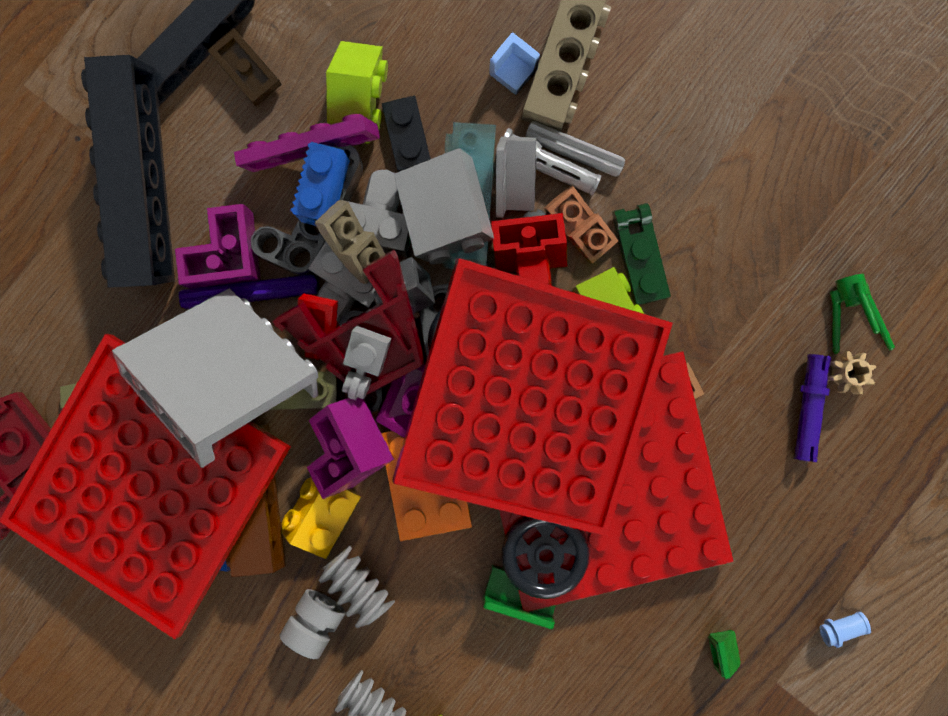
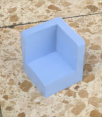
(514, 63)

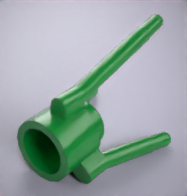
(854, 292)

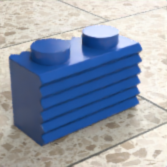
(320, 182)

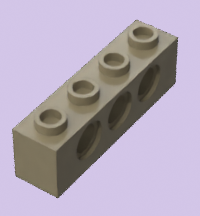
(552, 70)

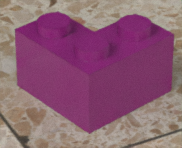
(229, 255)
(350, 444)

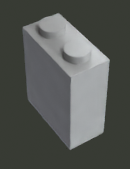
(444, 207)

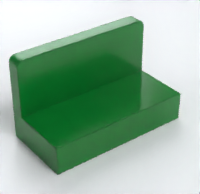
(504, 598)

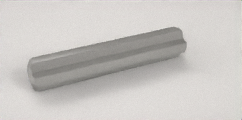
(576, 149)

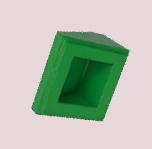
(724, 652)

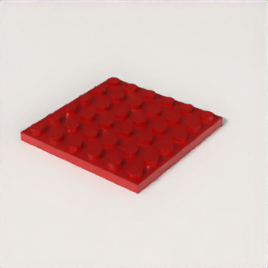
(531, 399)
(131, 504)
(667, 506)

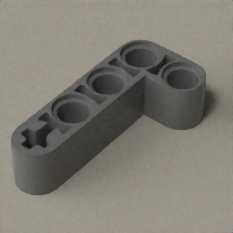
(301, 240)

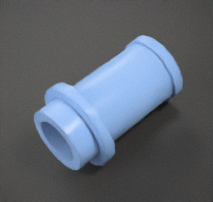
(844, 629)

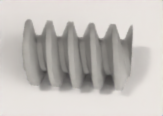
(355, 589)
(362, 702)

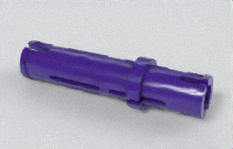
(812, 407)

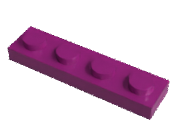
(292, 146)

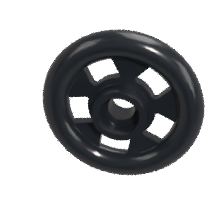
(527, 580)

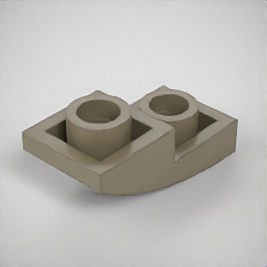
(348, 239)

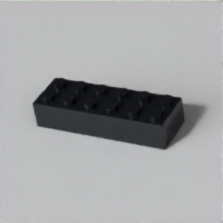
(128, 171)

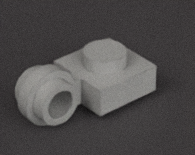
(366, 354)

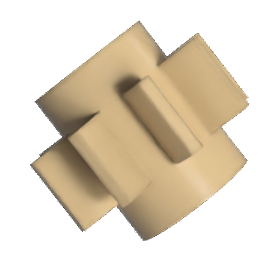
(862, 374)

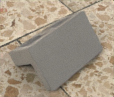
(515, 174)

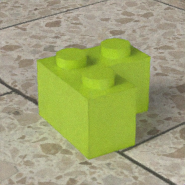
(355, 82)

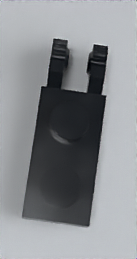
(406, 132)

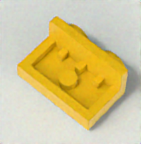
(317, 522)

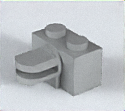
(380, 213)
(340, 283)

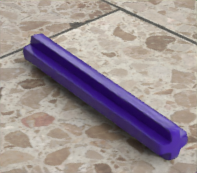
(253, 290)

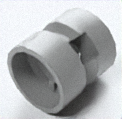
(309, 629)

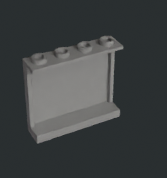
(213, 371)

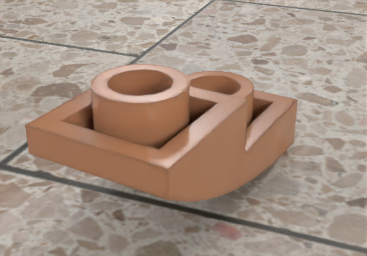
(582, 226)

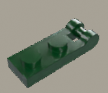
(641, 255)

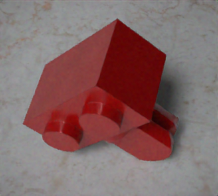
(530, 246)

